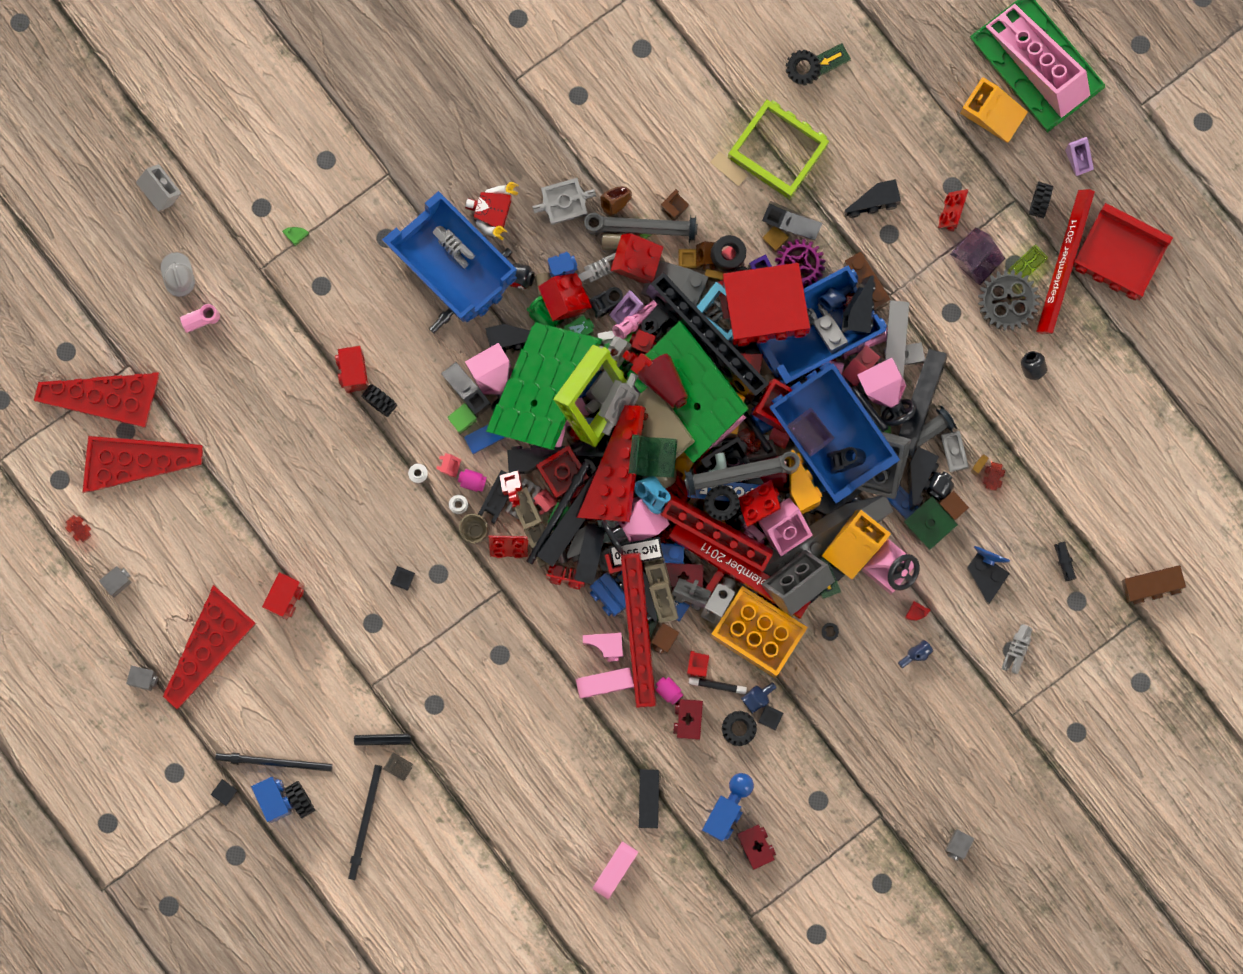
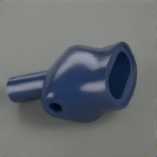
(834, 298)
(917, 653)
(757, 697)

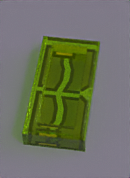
(1029, 262)

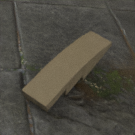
(530, 520)
(661, 590)

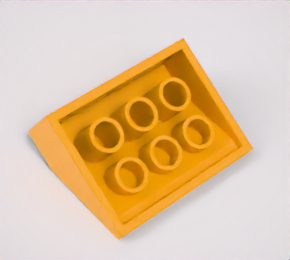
(758, 632)

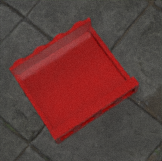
(1122, 252)
(766, 304)

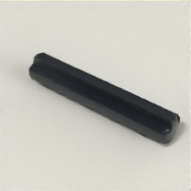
(382, 739)

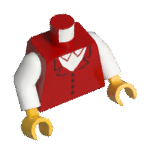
(492, 209)

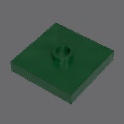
(930, 523)

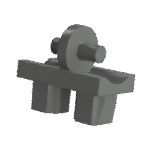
(692, 593)

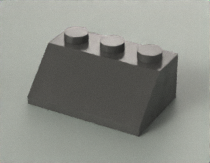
(798, 582)

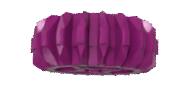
(806, 268)

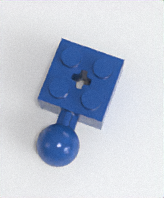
(727, 810)

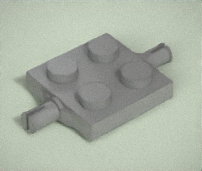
(564, 201)
(619, 395)

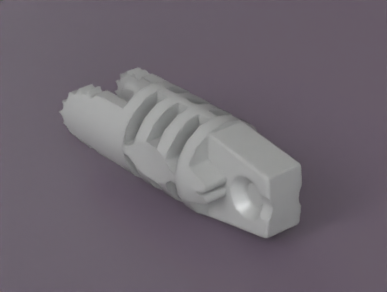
(453, 245)
(597, 270)
(1018, 649)

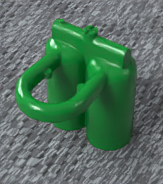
(539, 313)

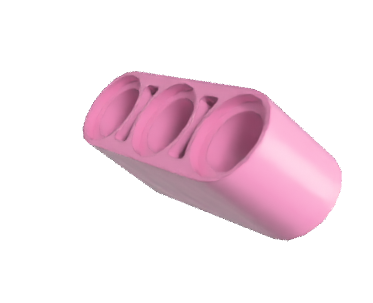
(604, 683)
(615, 870)

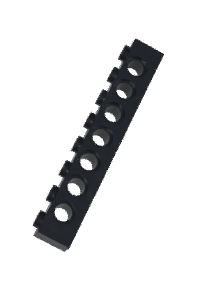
(710, 339)

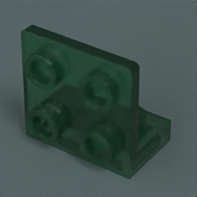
(653, 456)

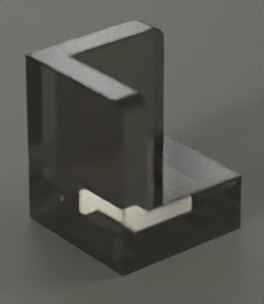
(398, 766)

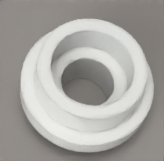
(418, 479)
(458, 498)

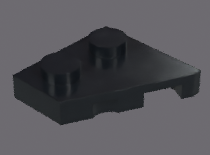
(987, 577)

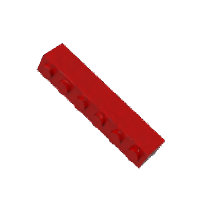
(717, 532)

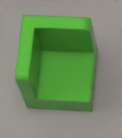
(462, 418)

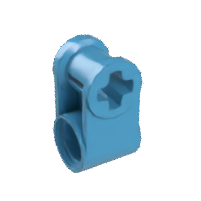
(652, 493)

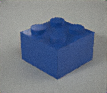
(272, 799)

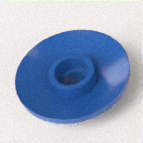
(990, 557)

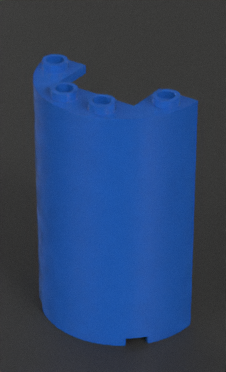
(463, 290)
(799, 356)
(847, 422)

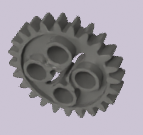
(1011, 317)

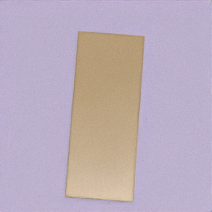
(729, 168)

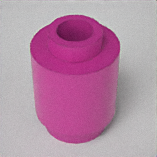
(472, 480)
(669, 690)

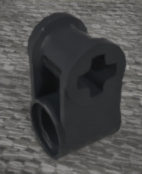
(604, 302)
(658, 320)
(842, 459)

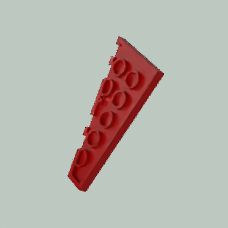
(109, 397)
(128, 460)
(613, 487)
(210, 642)

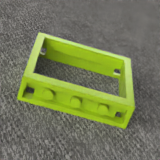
(762, 174)
(577, 383)

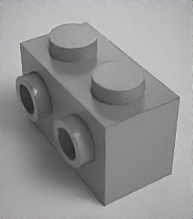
(158, 187)

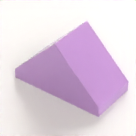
(1079, 156)
(626, 307)

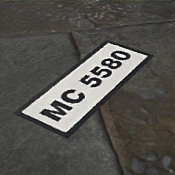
(649, 549)

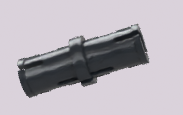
(1065, 561)

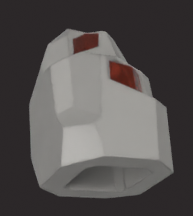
(617, 348)

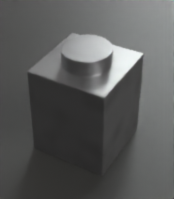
(116, 581)
(142, 678)
(959, 845)

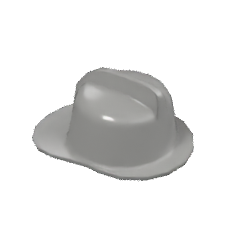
(177, 274)

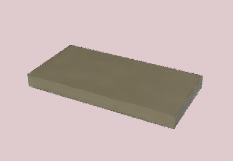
(663, 421)

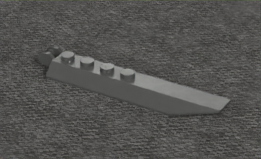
(826, 530)

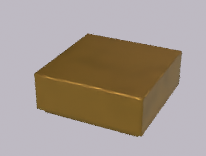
(775, 238)
(687, 258)
(714, 276)
(979, 464)

